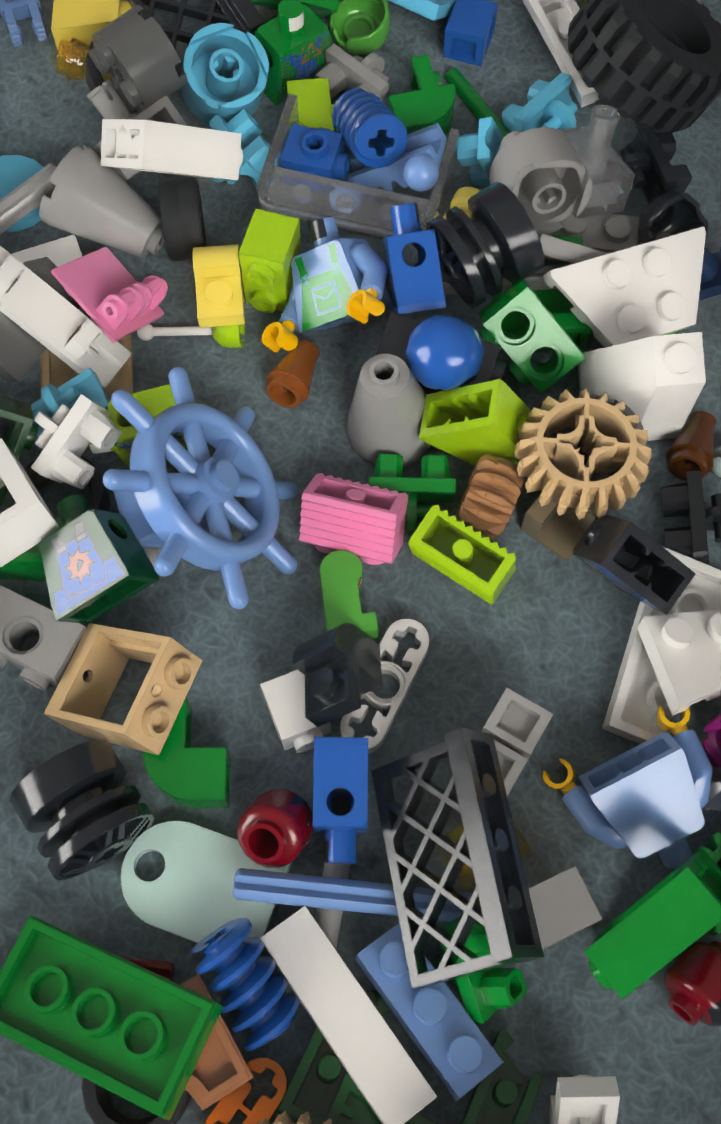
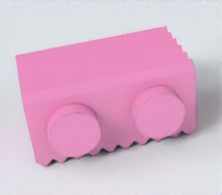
(353, 518)

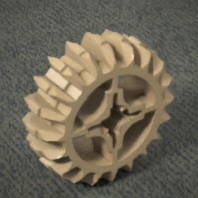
(605, 438)

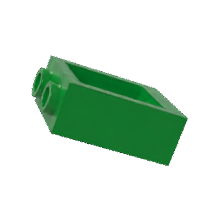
(658, 926)

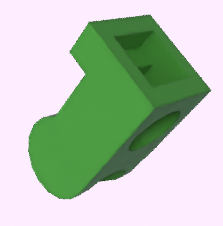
(340, 586)

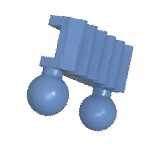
(415, 167)

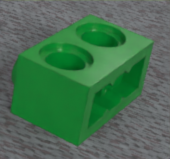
(537, 331)

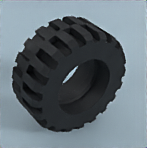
(649, 58)

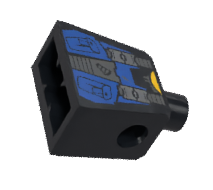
(617, 552)

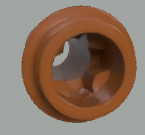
(292, 377)

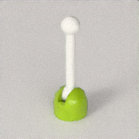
(226, 336)

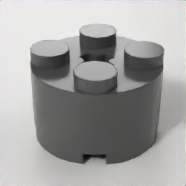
(137, 59)

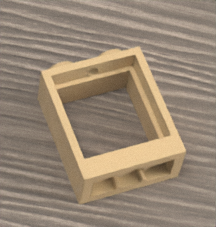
(104, 655)

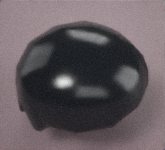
(670, 214)

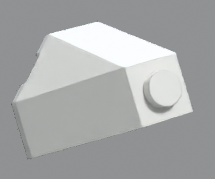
(652, 376)

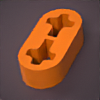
(264, 1107)

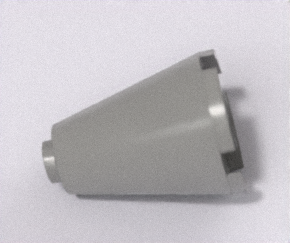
(100, 206)
(387, 411)

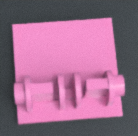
(111, 293)

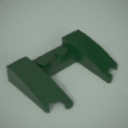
(329, 1092)

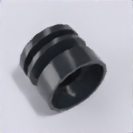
(490, 243)
(81, 808)

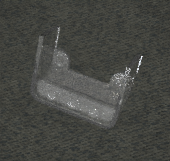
(354, 206)

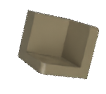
(553, 531)

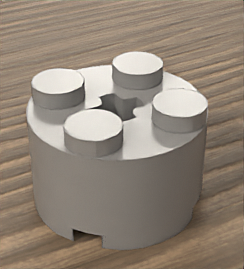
(543, 175)

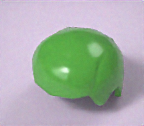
(360, 25)

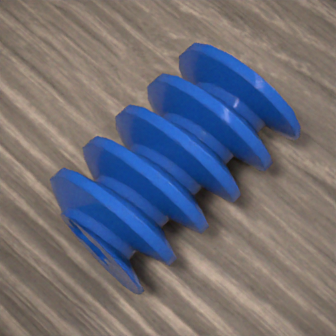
(369, 128)
(248, 982)

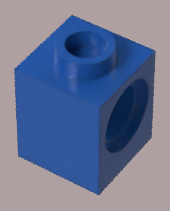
(470, 31)

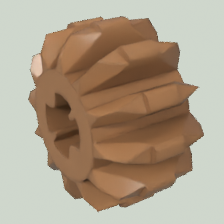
(490, 495)

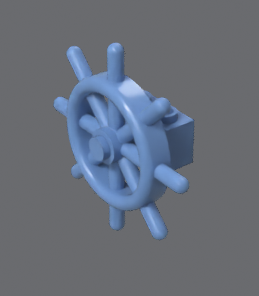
(194, 508)

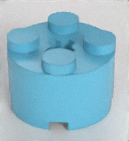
(242, 69)

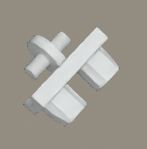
(68, 436)

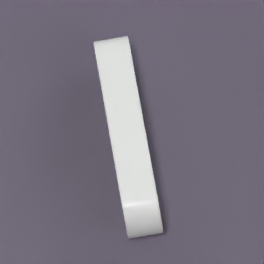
(412, 659)

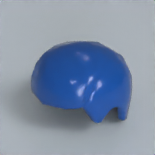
(444, 352)

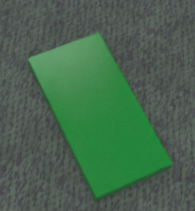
(103, 1016)

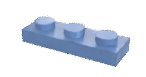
(430, 1017)

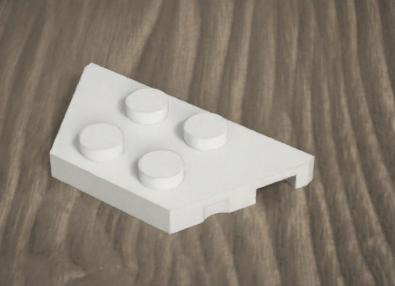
(636, 289)

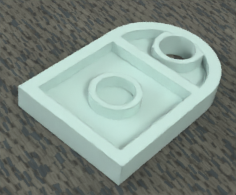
(197, 882)

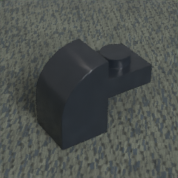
(337, 672)

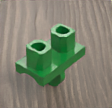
(432, 487)
(486, 990)

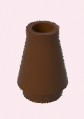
(693, 447)

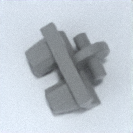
(354, 72)

